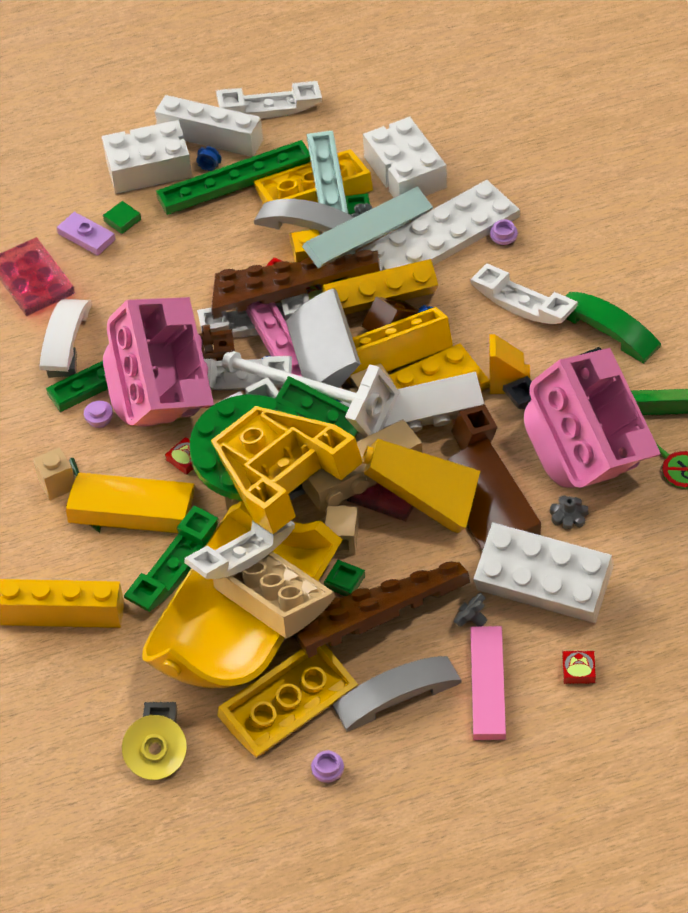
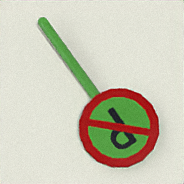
(675, 468)

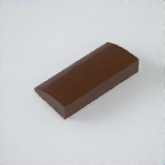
(496, 494)

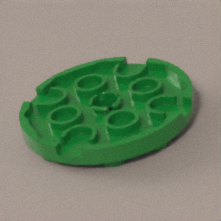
(210, 424)

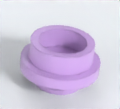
(503, 232)
(98, 414)
(327, 766)

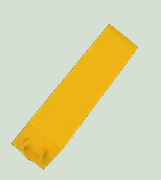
(425, 481)

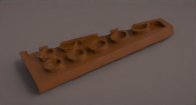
(284, 280)
(377, 605)

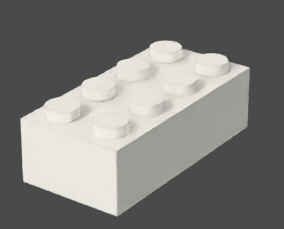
(543, 572)

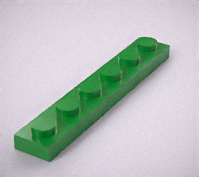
(232, 177)

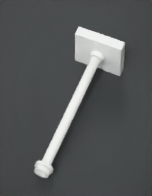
(368, 406)

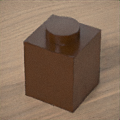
(473, 426)

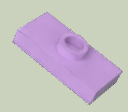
(86, 233)

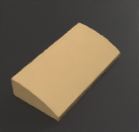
(277, 594)

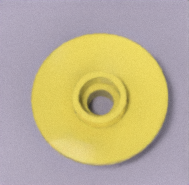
(149, 731)

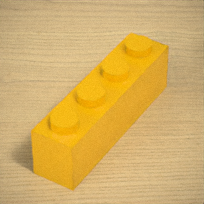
(394, 283)
(404, 341)
(61, 603)

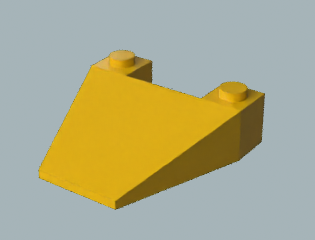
(275, 453)

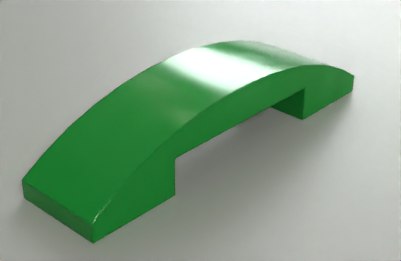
(616, 323)
(170, 570)

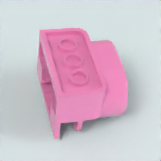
(155, 362)
(586, 421)

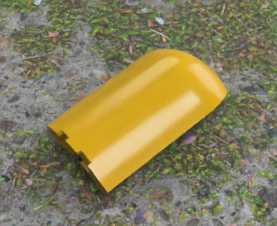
(211, 638)

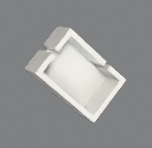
(147, 156)
(404, 158)

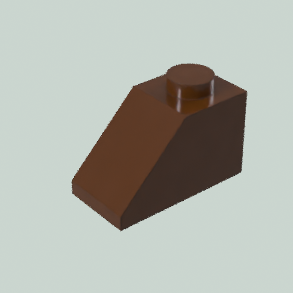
(387, 311)

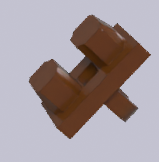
(221, 340)

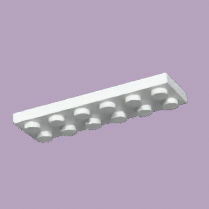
(446, 228)

